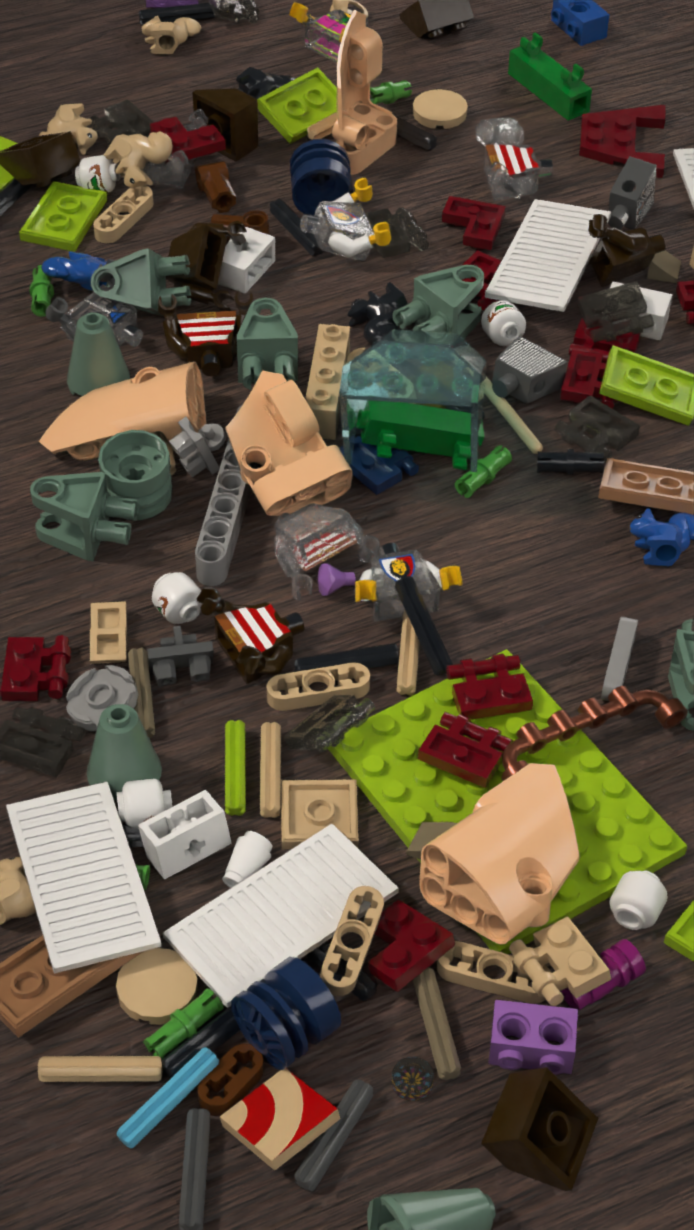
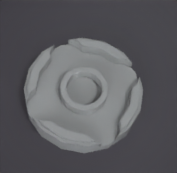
(97, 691)

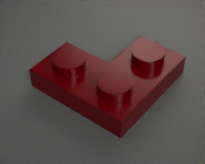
(193, 143)
(480, 218)
(413, 945)

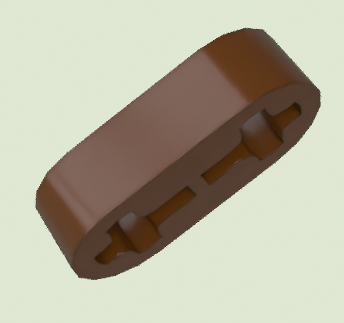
(235, 1084)

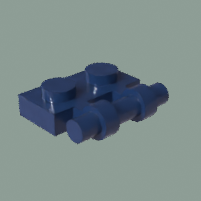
(379, 472)

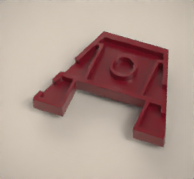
(612, 135)

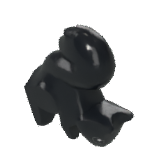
(257, 83)
(377, 312)

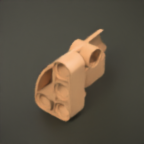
(361, 126)
(147, 402)
(284, 437)
(505, 857)

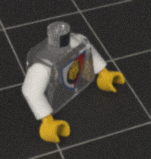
(343, 225)
(390, 566)

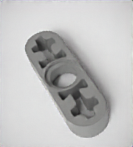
(620, 656)

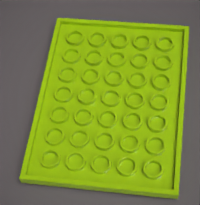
(610, 818)

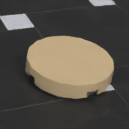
(440, 109)
(156, 985)

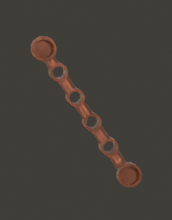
(590, 715)

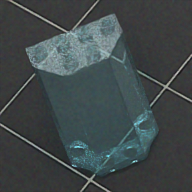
(414, 369)

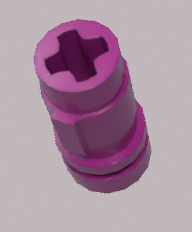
(624, 965)

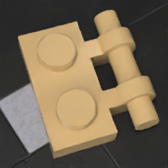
(570, 956)

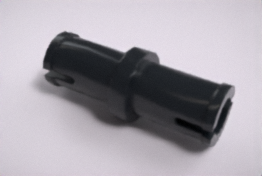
(570, 462)

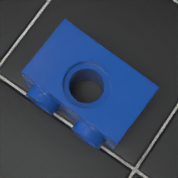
(581, 20)

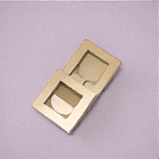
(108, 632)

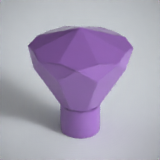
(332, 579)

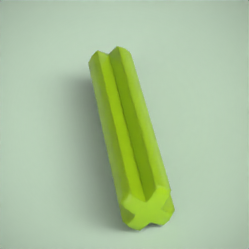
(235, 768)

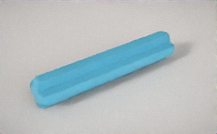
(167, 1098)

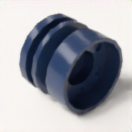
(319, 174)
(286, 1012)

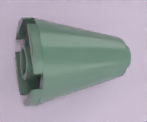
(95, 356)
(121, 750)
(432, 1210)

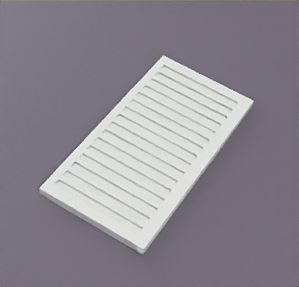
(546, 256)
(82, 877)
(276, 913)

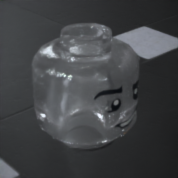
(507, 130)

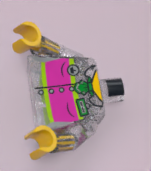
(323, 32)

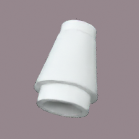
(247, 858)

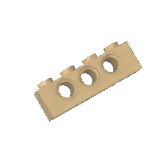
(324, 381)

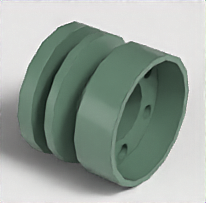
(138, 469)

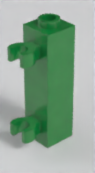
(549, 79)
(417, 429)

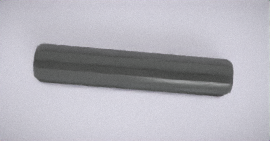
(330, 1142)
(194, 1170)

